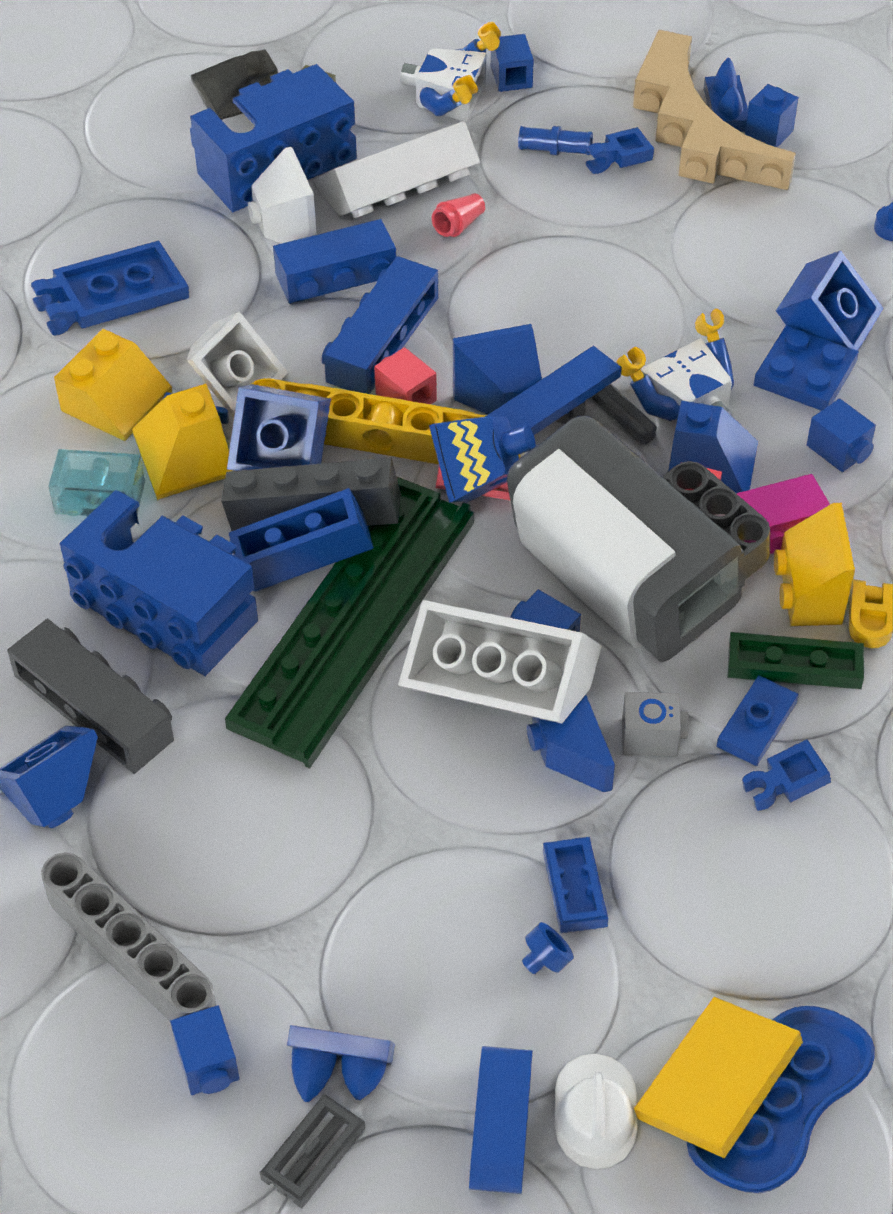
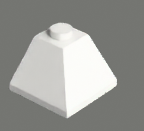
(283, 200)
(233, 357)

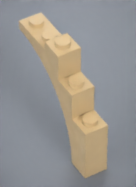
(684, 120)

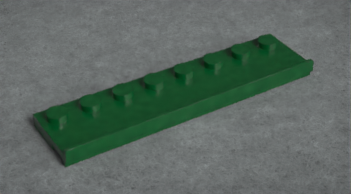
(349, 628)

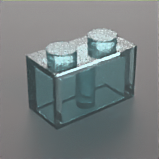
(87, 478)

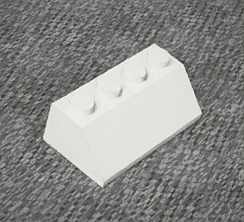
(399, 169)
(499, 661)

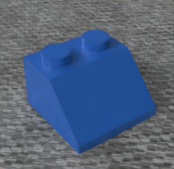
(831, 302)

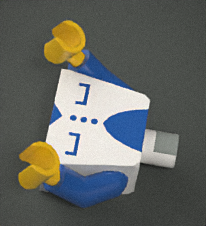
(452, 79)
(691, 374)

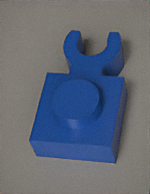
(790, 772)

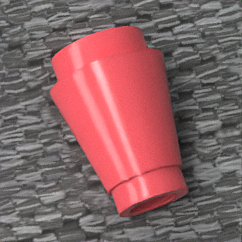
(456, 215)

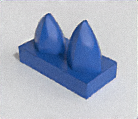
(726, 96)
(316, 1054)

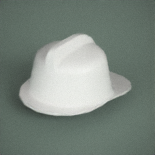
(595, 1111)

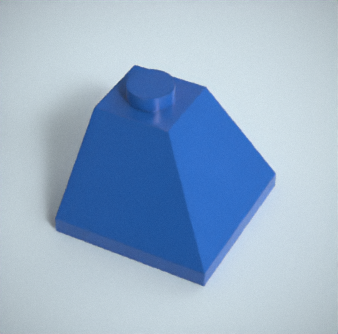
(494, 367)
(716, 441)
(51, 776)

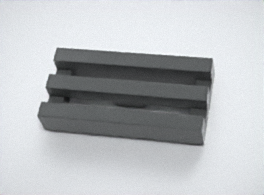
(286, 1184)

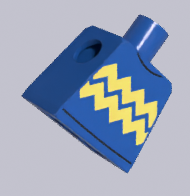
(478, 454)

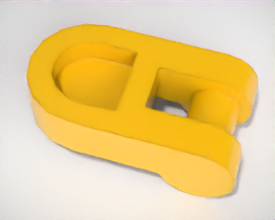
(871, 613)

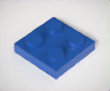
(806, 368)

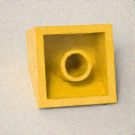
(110, 385)
(816, 569)

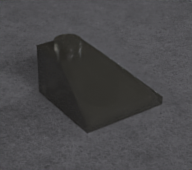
(222, 81)

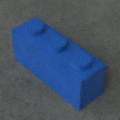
(333, 260)
(303, 539)

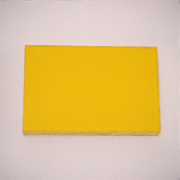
(718, 1076)

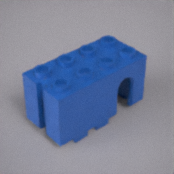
(292, 111)
(164, 586)

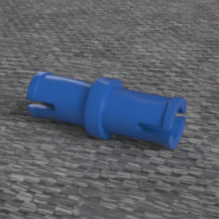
(554, 140)

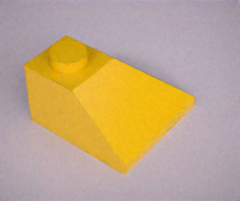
(182, 442)

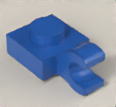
(622, 147)

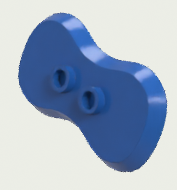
(775, 1142)

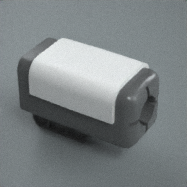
(635, 539)

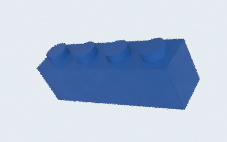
(380, 324)

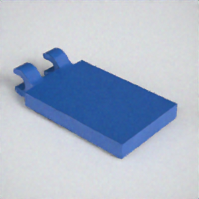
(109, 287)

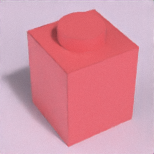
(405, 378)

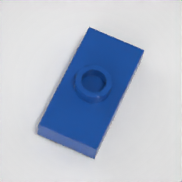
(757, 720)
(575, 885)

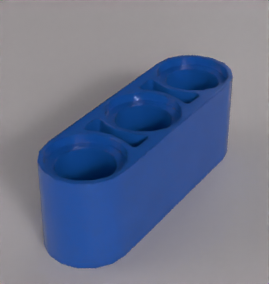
(501, 1120)

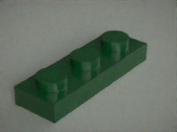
(796, 660)

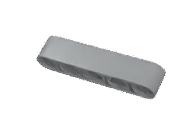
(122, 923)

